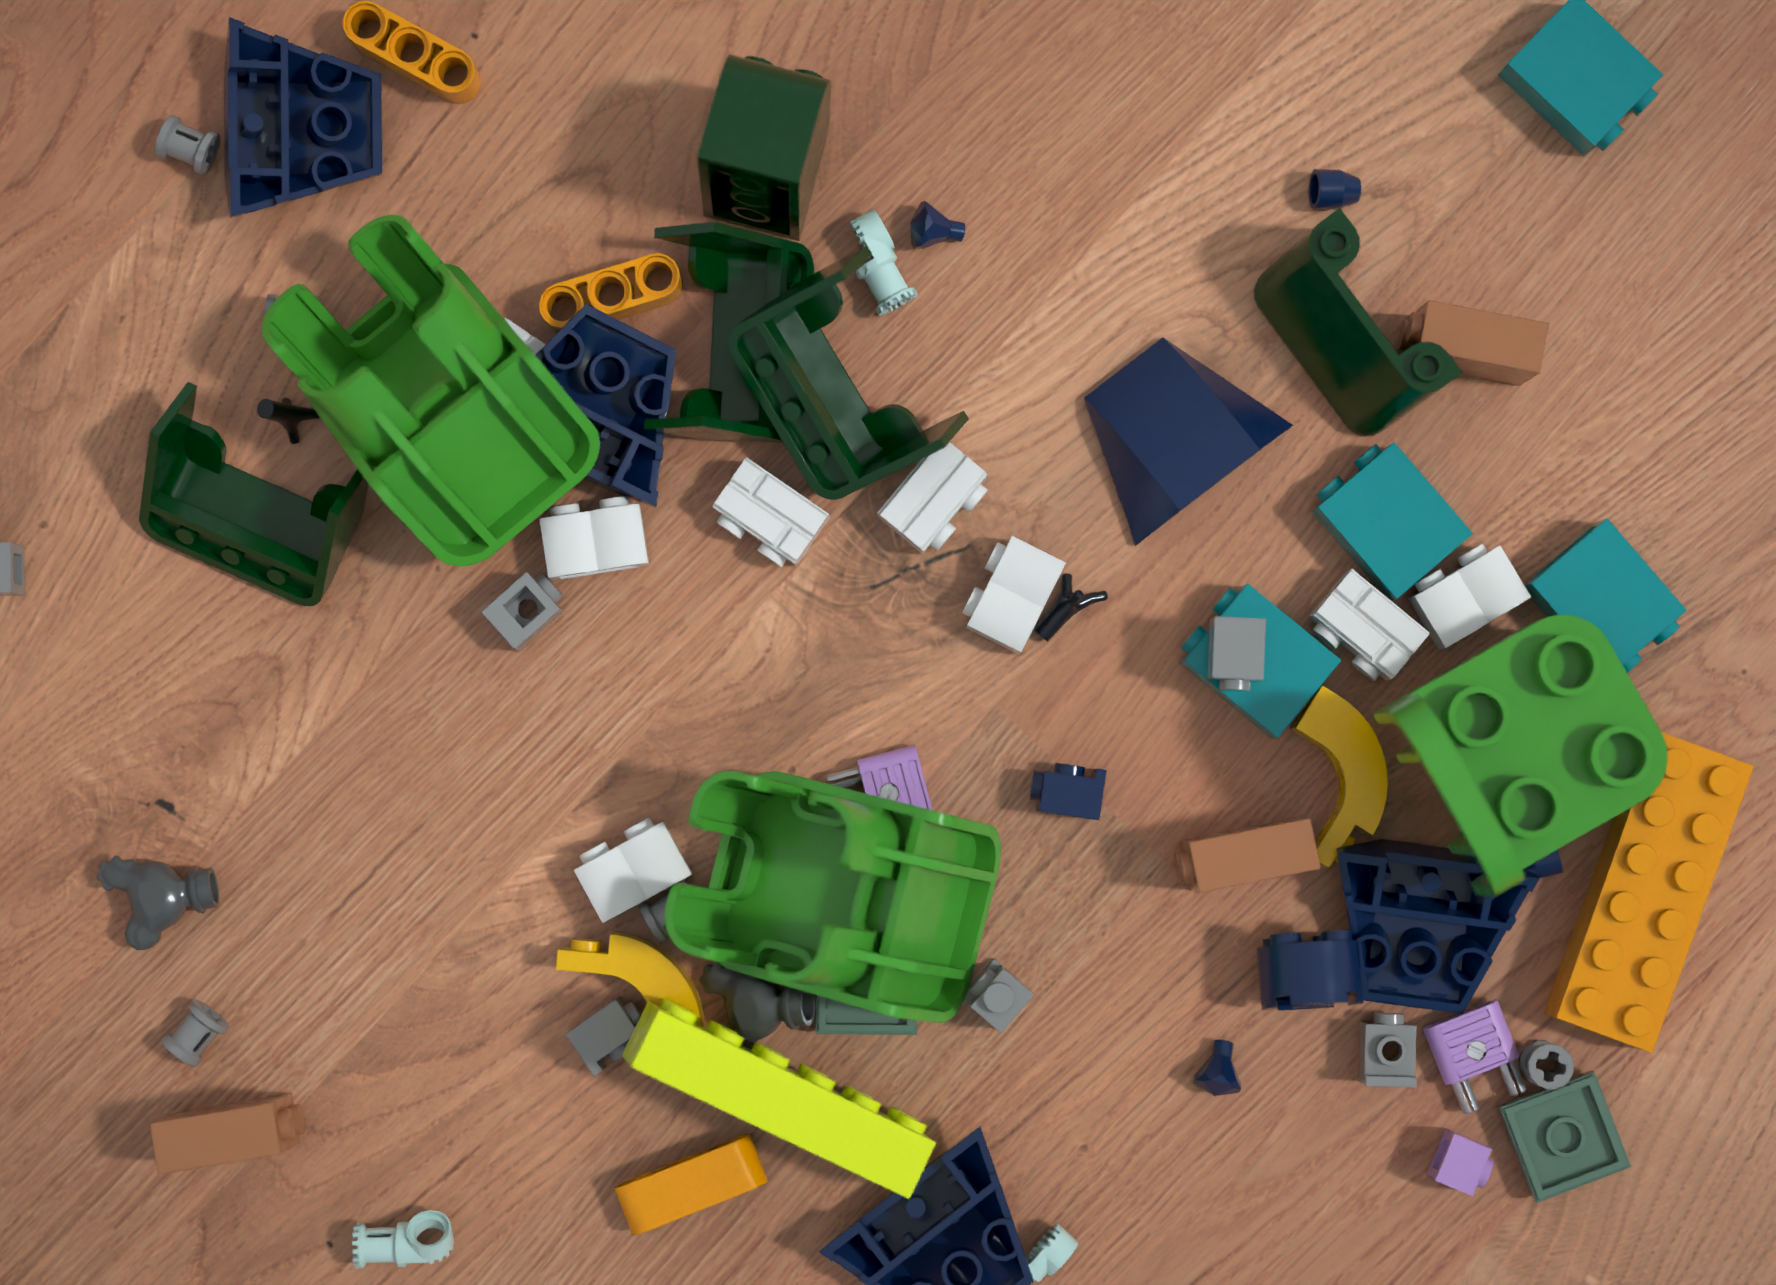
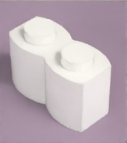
(594, 540)
(1014, 594)
(1468, 596)
(633, 870)

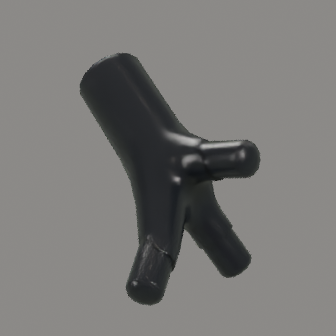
(286, 414)
(1065, 607)

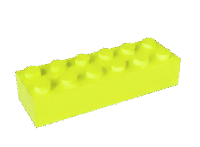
(777, 1099)

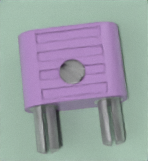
(891, 776)
(1472, 1045)

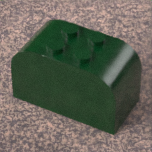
(763, 145)

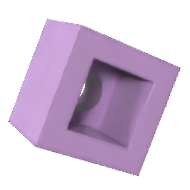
(1461, 1163)

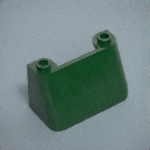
(1339, 339)

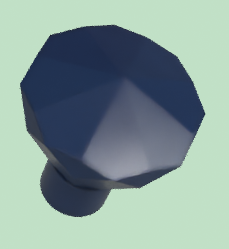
(932, 227)
(1218, 1072)

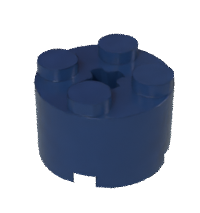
(1309, 972)

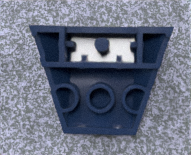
(294, 121)
(617, 383)
(1173, 432)
(1421, 923)
(945, 1234)

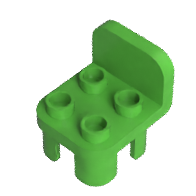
(435, 398)
(1532, 744)
(839, 893)

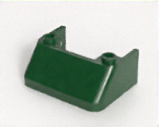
(744, 274)
(814, 399)
(241, 520)

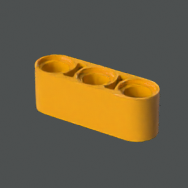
(395, 35)
(630, 275)
(691, 1184)

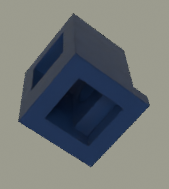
(1068, 791)

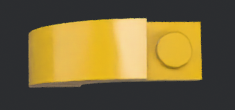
(1359, 765)
(639, 963)

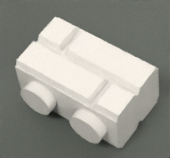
(933, 496)
(770, 513)
(1367, 626)

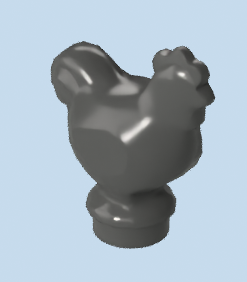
(157, 895)
(757, 1005)

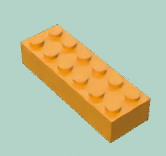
(1649, 898)

